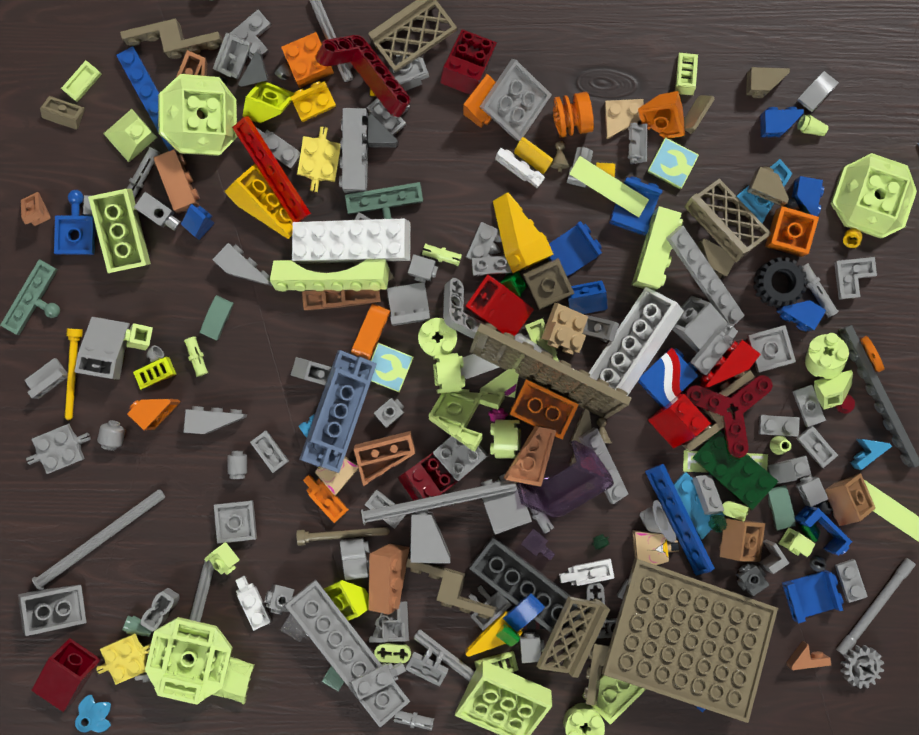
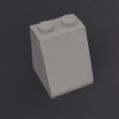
(698, 322)
(505, 509)
(427, 540)

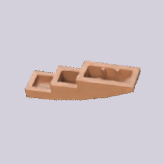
(333, 299)

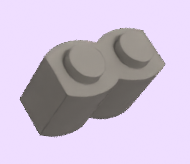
(354, 558)
(159, 612)

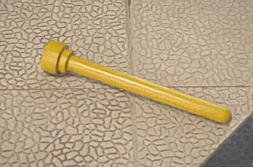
(74, 336)

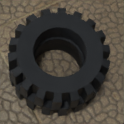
(794, 276)

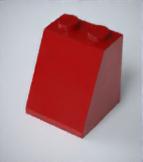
(679, 421)

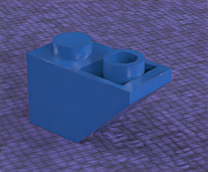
(777, 122)
(807, 194)
(197, 221)
(804, 314)

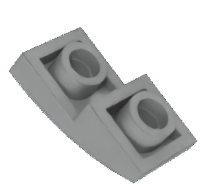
(817, 91)

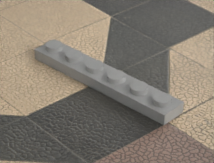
(704, 275)

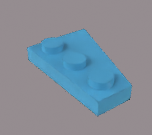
(758, 205)
(691, 502)

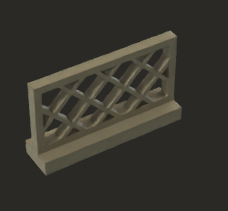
(401, 21)
(719, 228)
(582, 640)

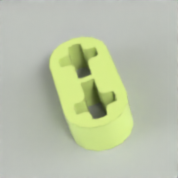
(392, 647)

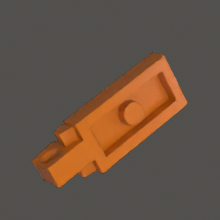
(325, 499)

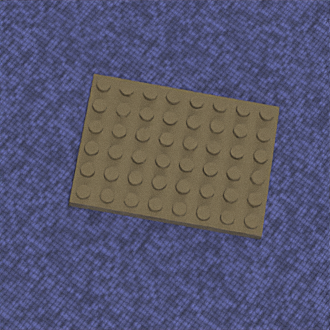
(546, 372)
(690, 641)

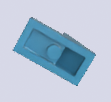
(872, 451)

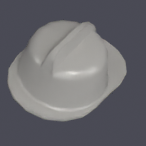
(656, 521)

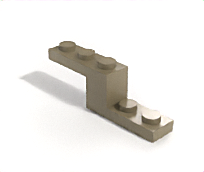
(172, 38)
(724, 389)
(451, 589)
(598, 655)

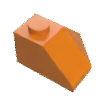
(664, 115)

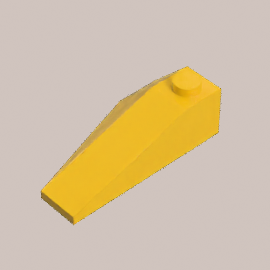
(257, 198)
(520, 238)

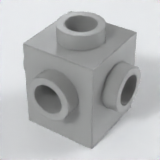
(273, 596)

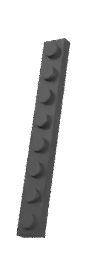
(882, 402)

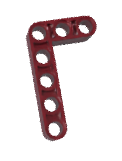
(369, 66)

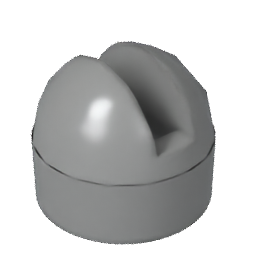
(155, 353)

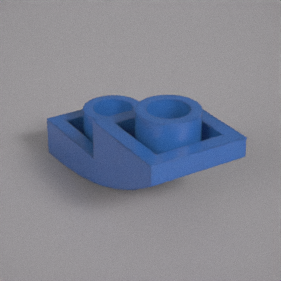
(524, 612)

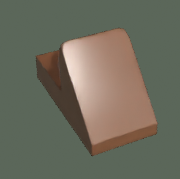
(34, 210)
(802, 659)

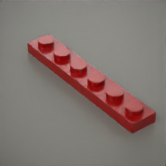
(271, 169)

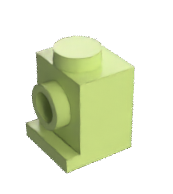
(796, 543)
(223, 559)

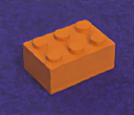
(543, 408)

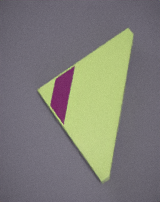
(503, 383)

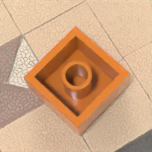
(302, 60)
(792, 231)

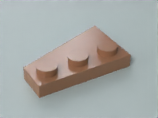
(533, 457)

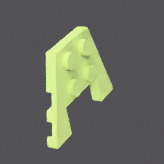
(456, 409)

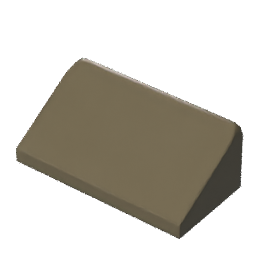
(62, 112)
(697, 112)

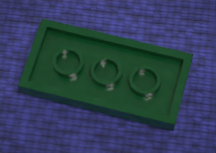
(739, 475)

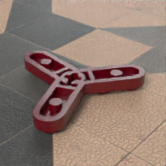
(743, 400)

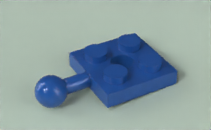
(67, 224)

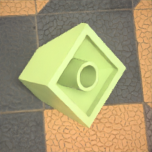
(130, 135)

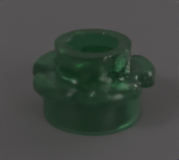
(717, 523)
(600, 542)

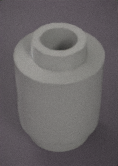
(237, 464)

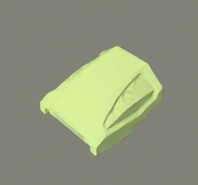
(236, 680)

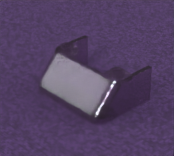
(569, 487)

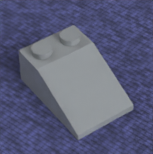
(51, 609)

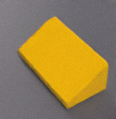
(533, 155)

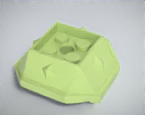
(179, 118)
(856, 199)
(176, 675)

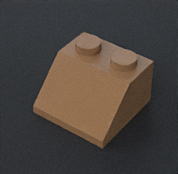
(850, 500)
(742, 540)

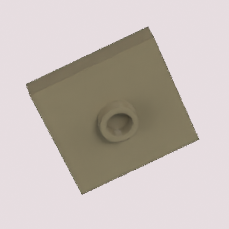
(548, 283)

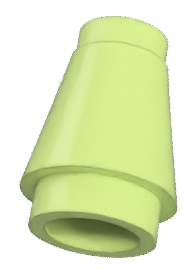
(811, 125)
(776, 445)

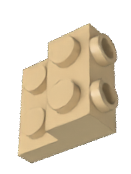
(565, 329)

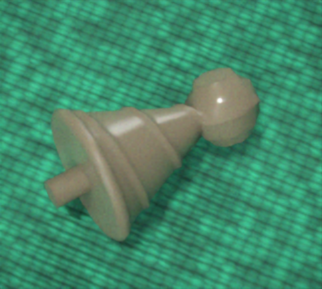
(559, 160)
(601, 422)

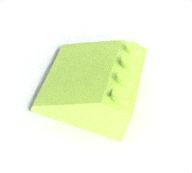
(503, 701)

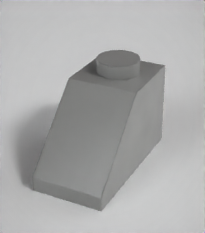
(310, 371)

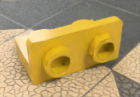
(313, 101)

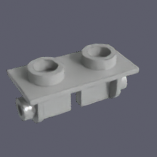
(638, 143)
(490, 265)

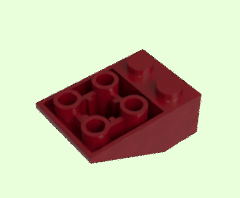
(467, 62)
(427, 478)

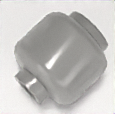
(111, 435)

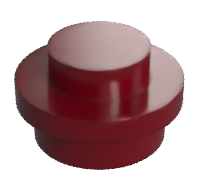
(847, 406)

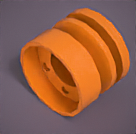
(573, 114)

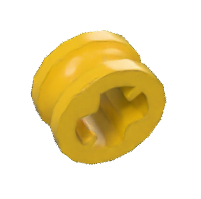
(852, 233)

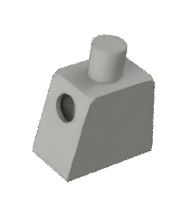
(151, 207)

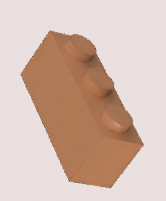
(177, 180)

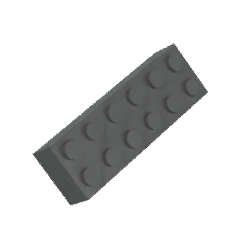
(518, 579)

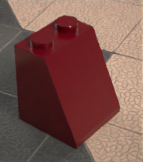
(65, 674)

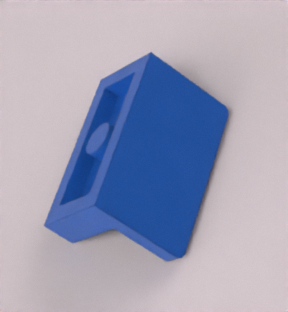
(588, 297)

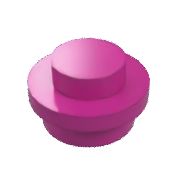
(498, 414)

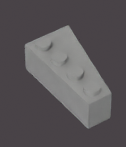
(354, 150)

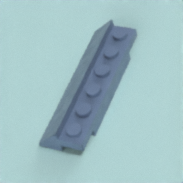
(338, 411)

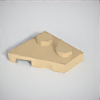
(620, 115)

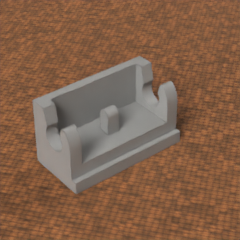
(232, 55)

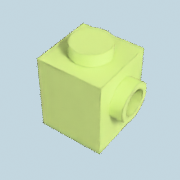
(138, 336)

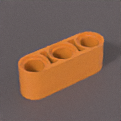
(370, 331)

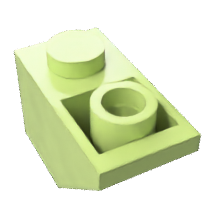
(833, 391)

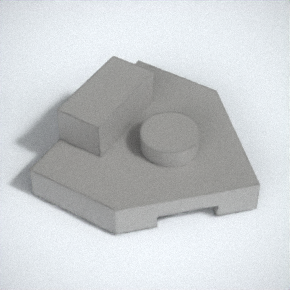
(411, 74)

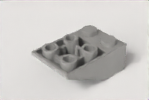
(102, 348)

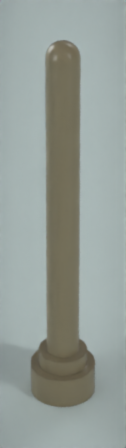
(305, 537)

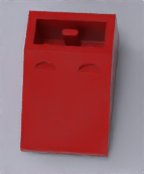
(499, 306)
(735, 360)

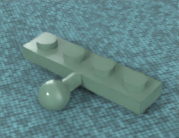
(384, 199)
(30, 297)

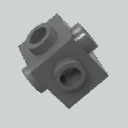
(751, 578)

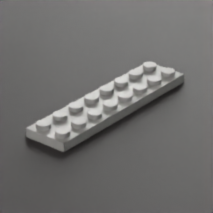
(343, 648)

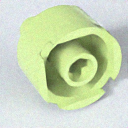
(429, 331)
(826, 356)
(448, 373)
(506, 439)
(581, 714)

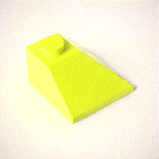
(266, 102)
(348, 598)

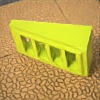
(168, 367)

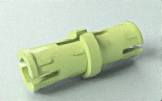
(441, 254)
(196, 356)

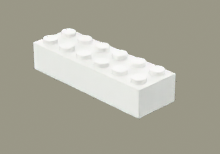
(351, 241)
(637, 340)

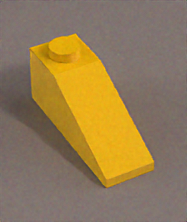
(488, 638)

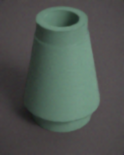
(133, 626)

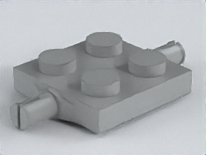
(58, 448)

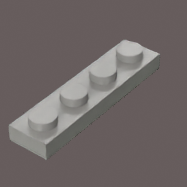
(594, 440)

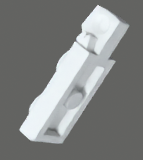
(519, 168)
(588, 573)
(252, 604)

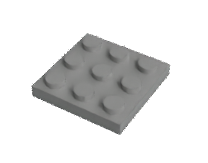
(515, 100)

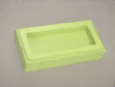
(81, 81)

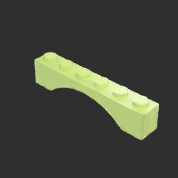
(368, 275)

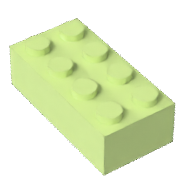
(119, 230)
(656, 249)

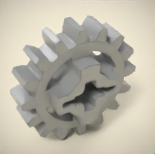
(858, 675)

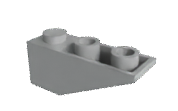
(235, 264)
(204, 422)

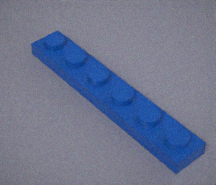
(142, 84)
(679, 519)

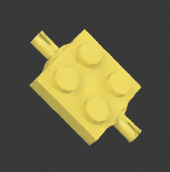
(318, 159)
(124, 658)

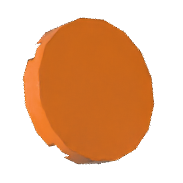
(872, 354)

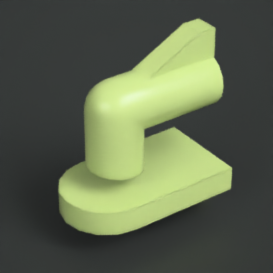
(735, 510)

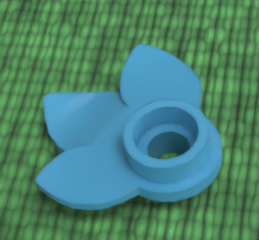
(94, 713)

